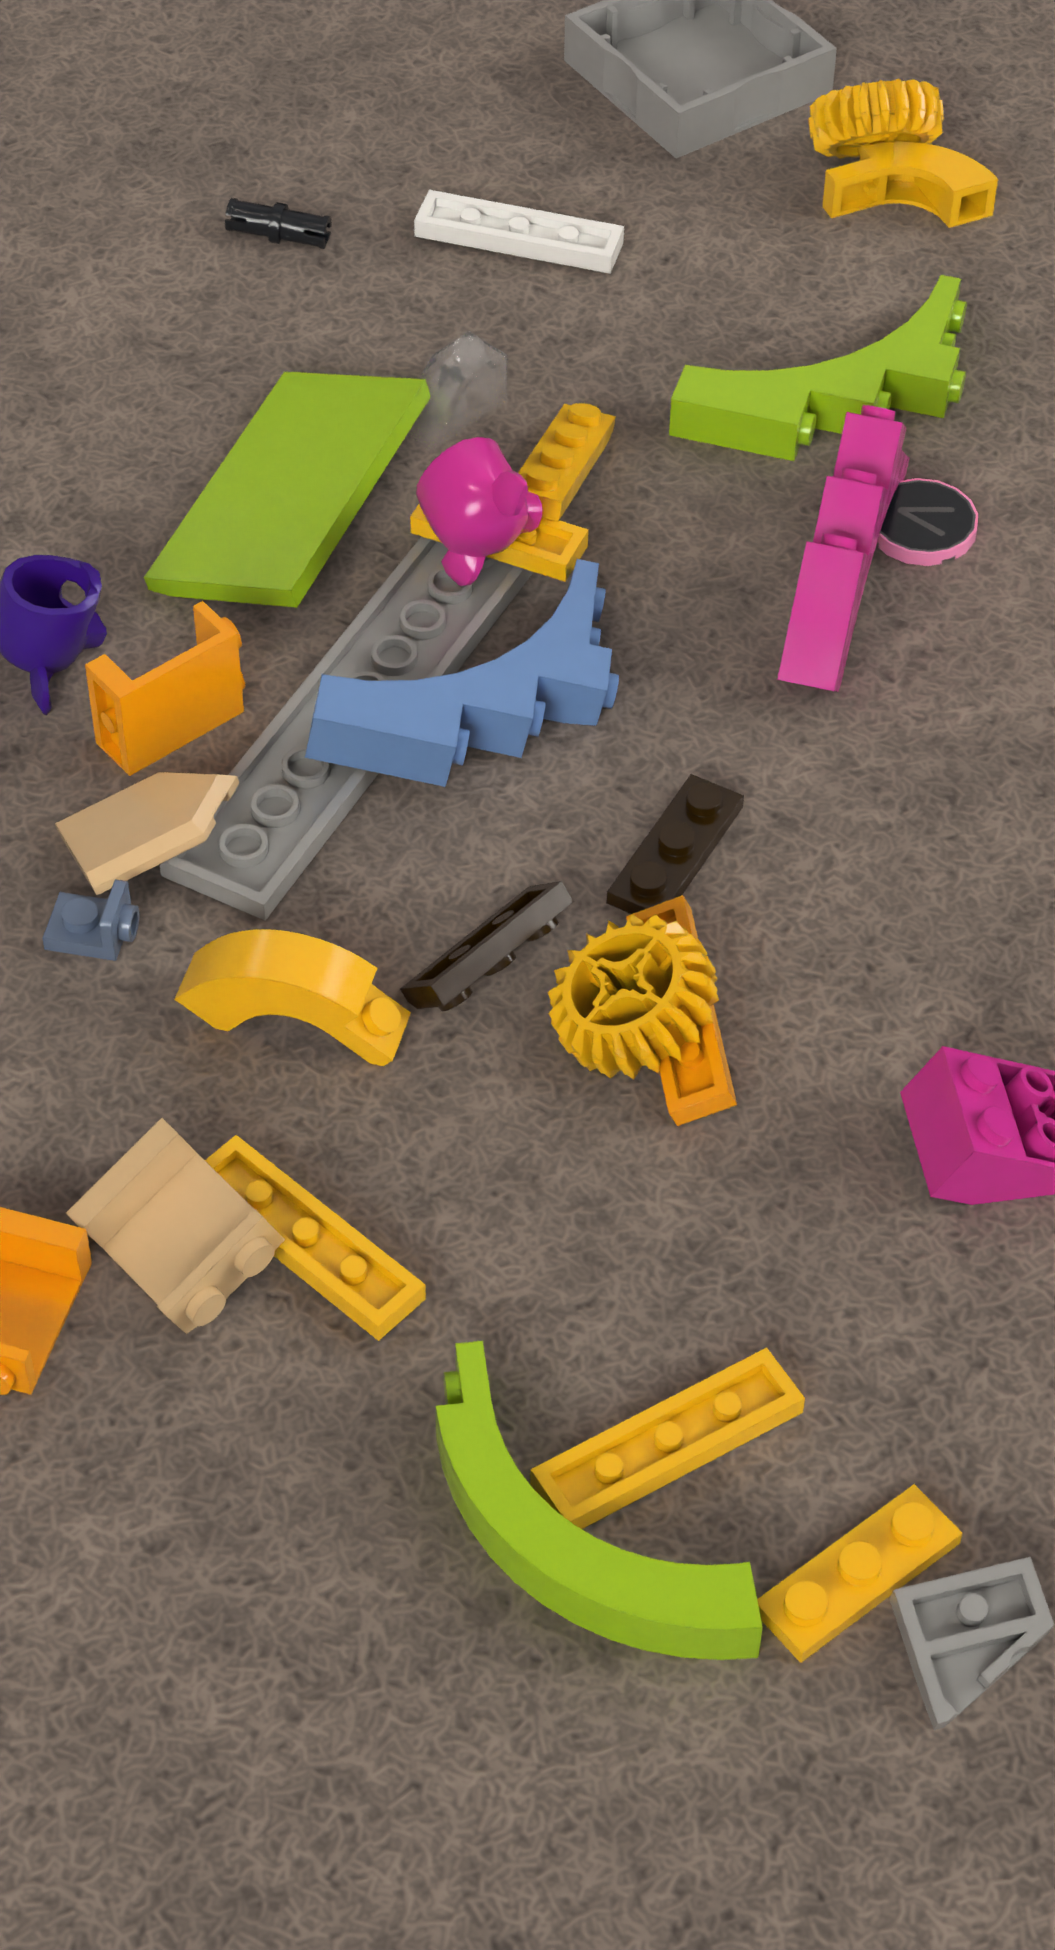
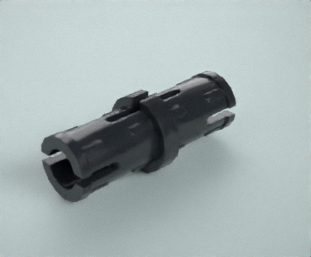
(278, 223)

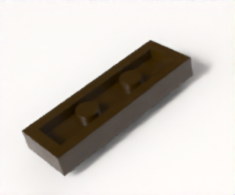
(676, 846)
(488, 947)

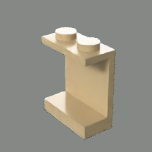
(176, 1227)

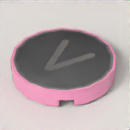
(928, 523)

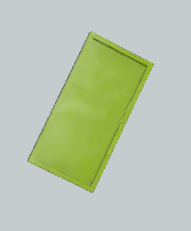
(288, 489)

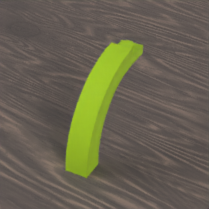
(585, 1580)

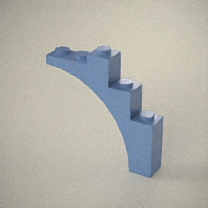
(429, 722)

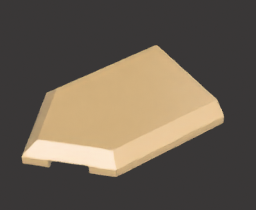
(144, 825)

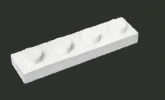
(519, 231)

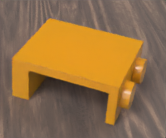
(173, 702)
(39, 1282)

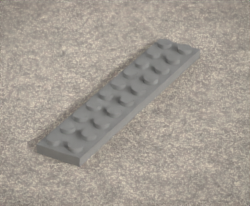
(292, 804)

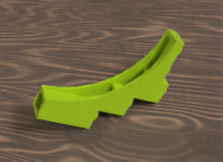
(783, 407)

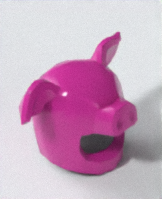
(475, 505)

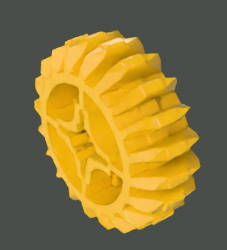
(875, 114)
(633, 996)

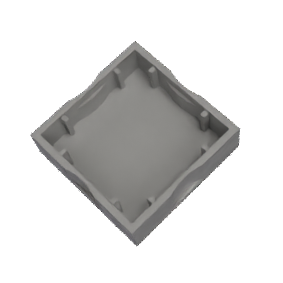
(698, 65)

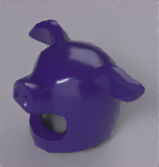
(39, 626)

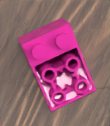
(983, 1127)

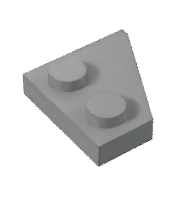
(969, 1631)

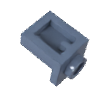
(92, 924)

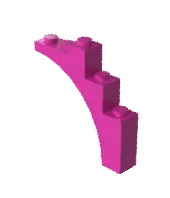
(842, 548)

